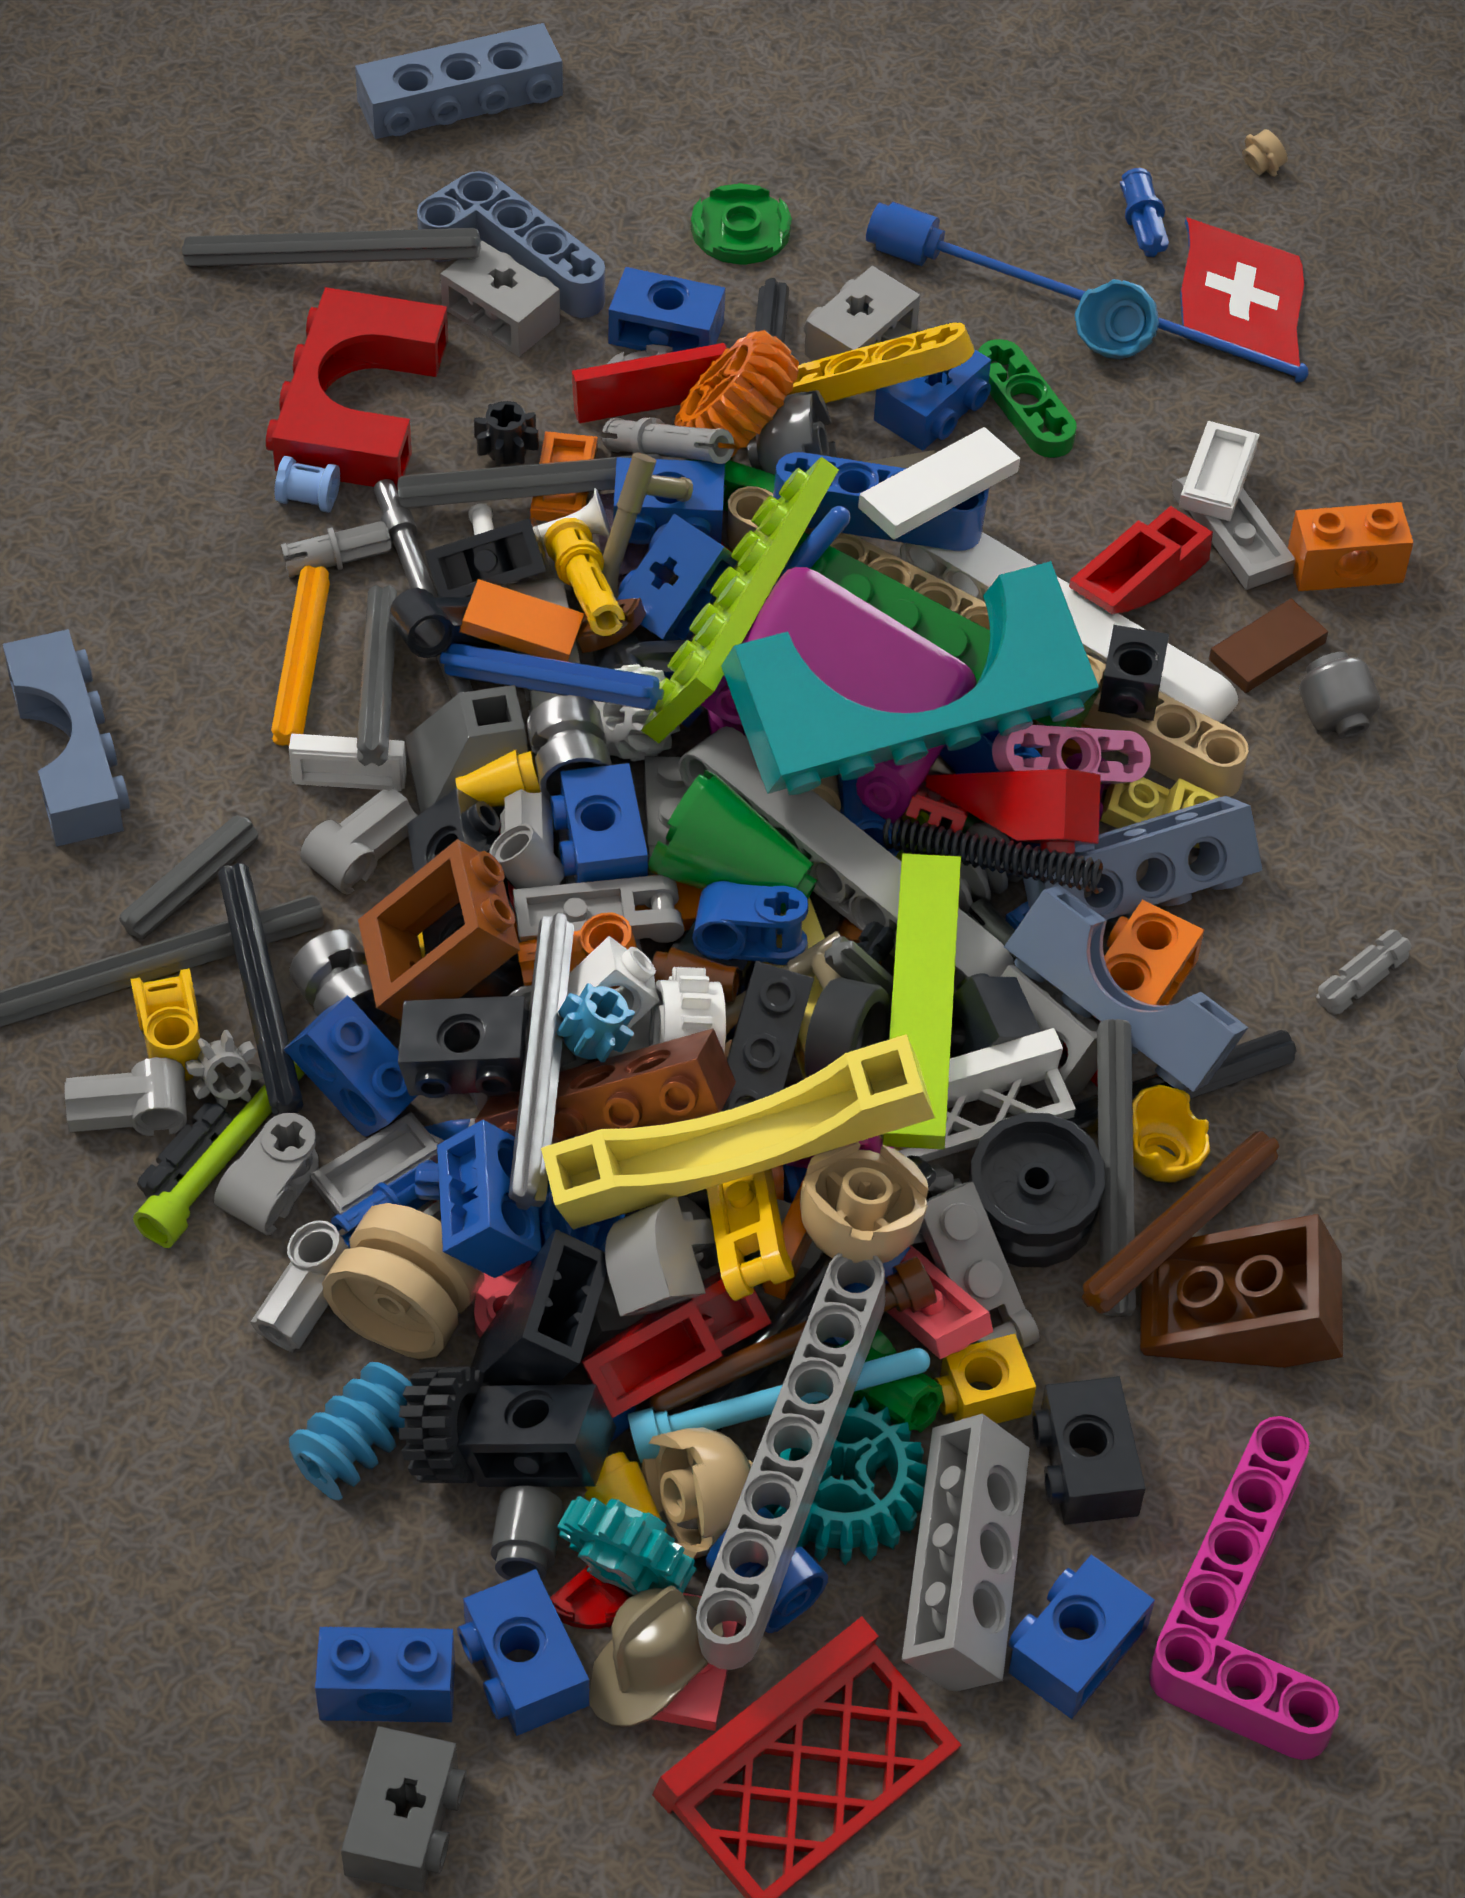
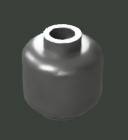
(1339, 694)

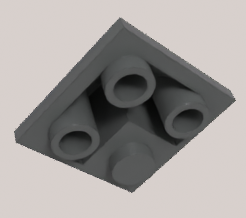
(463, 738)

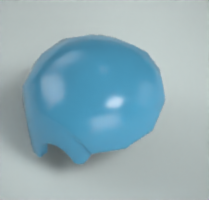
(1117, 319)

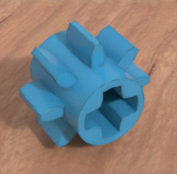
(595, 1022)

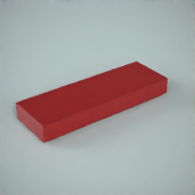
(640, 383)

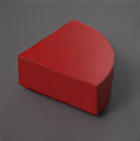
(588, 1601)

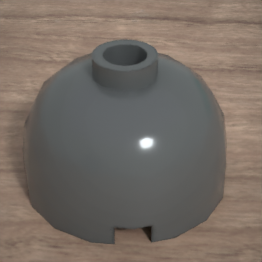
(794, 428)

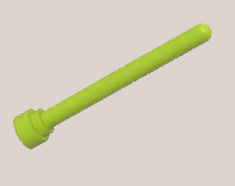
(166, 1216)

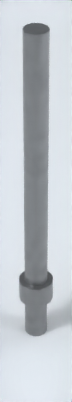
(402, 533)

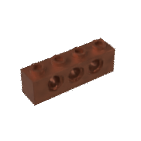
(632, 1090)

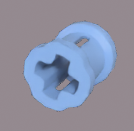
(307, 483)

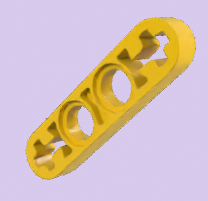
(886, 363)

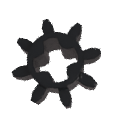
(506, 433)

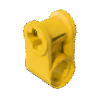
(168, 1017)

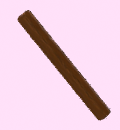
(1179, 1222)

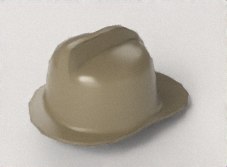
(649, 1657)

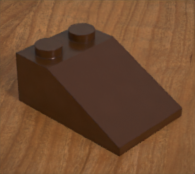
(1248, 1297)

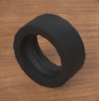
(844, 1020)

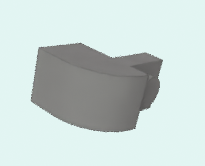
(654, 1258)

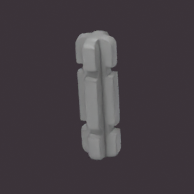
(1363, 972)

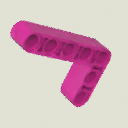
(1225, 1589)

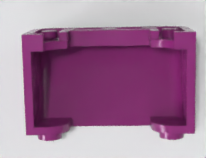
(864, 660)

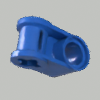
(745, 922)

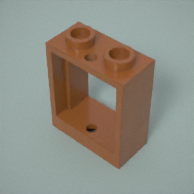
(461, 960)

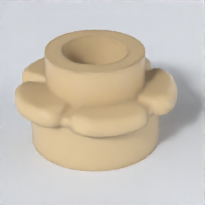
(1264, 153)

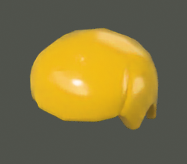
(1165, 1119)

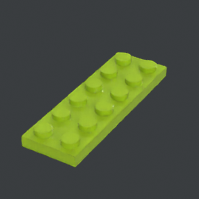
(738, 596)

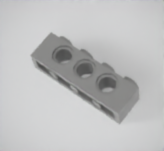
(966, 1554)

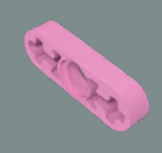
(1091, 743)

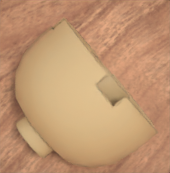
(863, 1202)
(699, 1478)

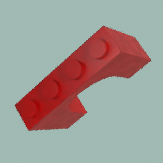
(345, 336)

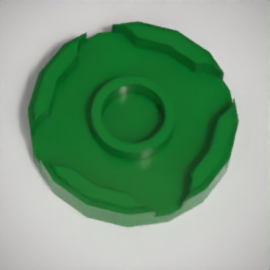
(741, 237)

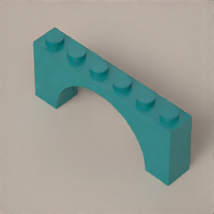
(811, 732)

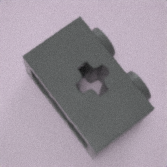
(400, 1772)

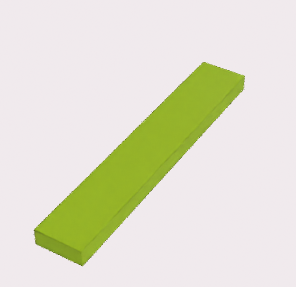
(926, 983)

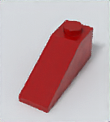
(1031, 805)

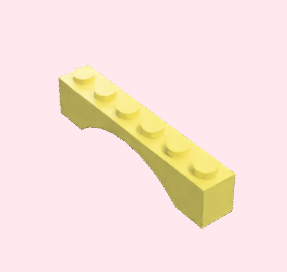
(638, 1167)

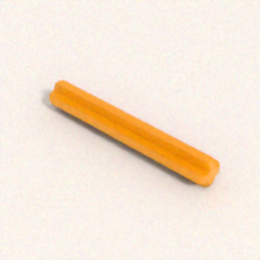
(300, 654)

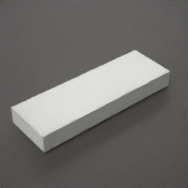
(938, 483)

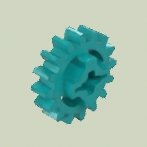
(625, 1546)

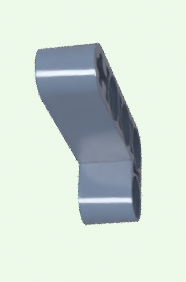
(522, 232)

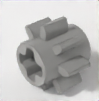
(224, 1051)

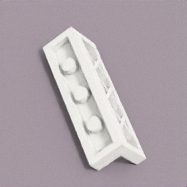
(997, 1070)

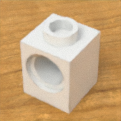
(616, 966)

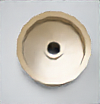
(400, 1283)

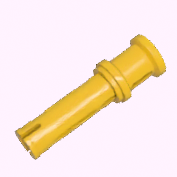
(581, 566)

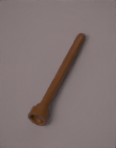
(904, 1289)

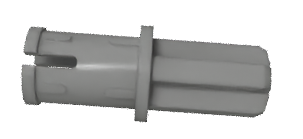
(337, 547)

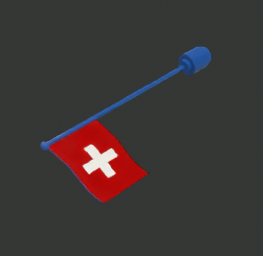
(1231, 294)

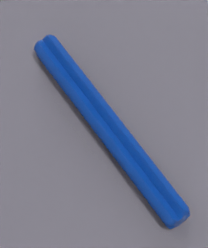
(552, 676)

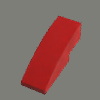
(1145, 562)
(671, 1345)

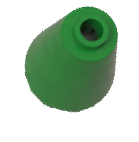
(724, 839)

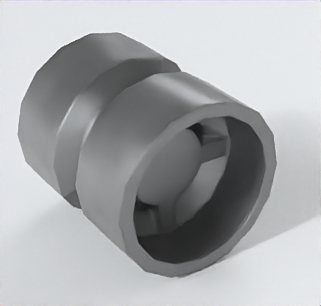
(564, 737)
(332, 969)

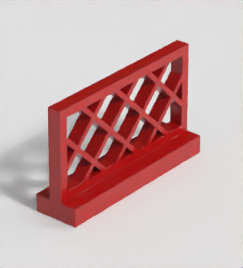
(769, 1720)

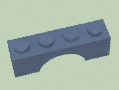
(78, 784)
(1065, 946)

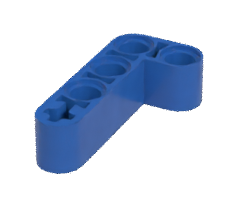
(952, 530)

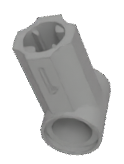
(527, 842)
(351, 849)
(144, 1099)
(298, 1295)

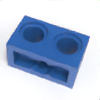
(352, 1066)
(476, 1212)

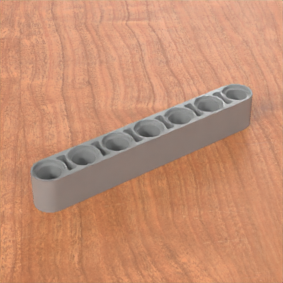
(850, 866)
(784, 1481)

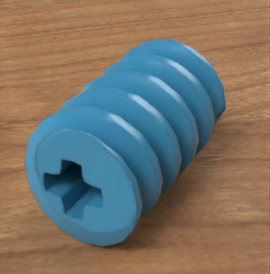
(350, 1428)

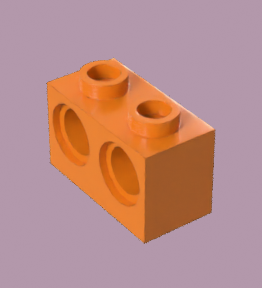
(1149, 973)

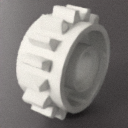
(687, 1006)

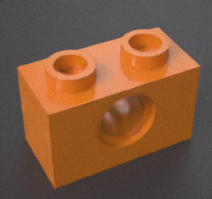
(1350, 546)

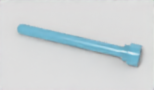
(647, 1423)

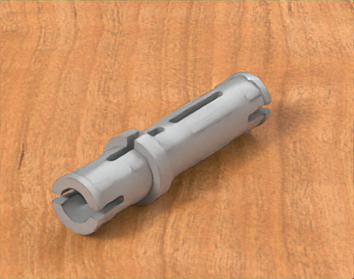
(667, 440)

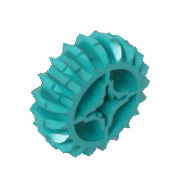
(859, 1450)

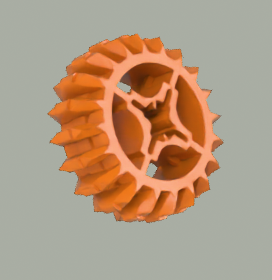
(741, 389)

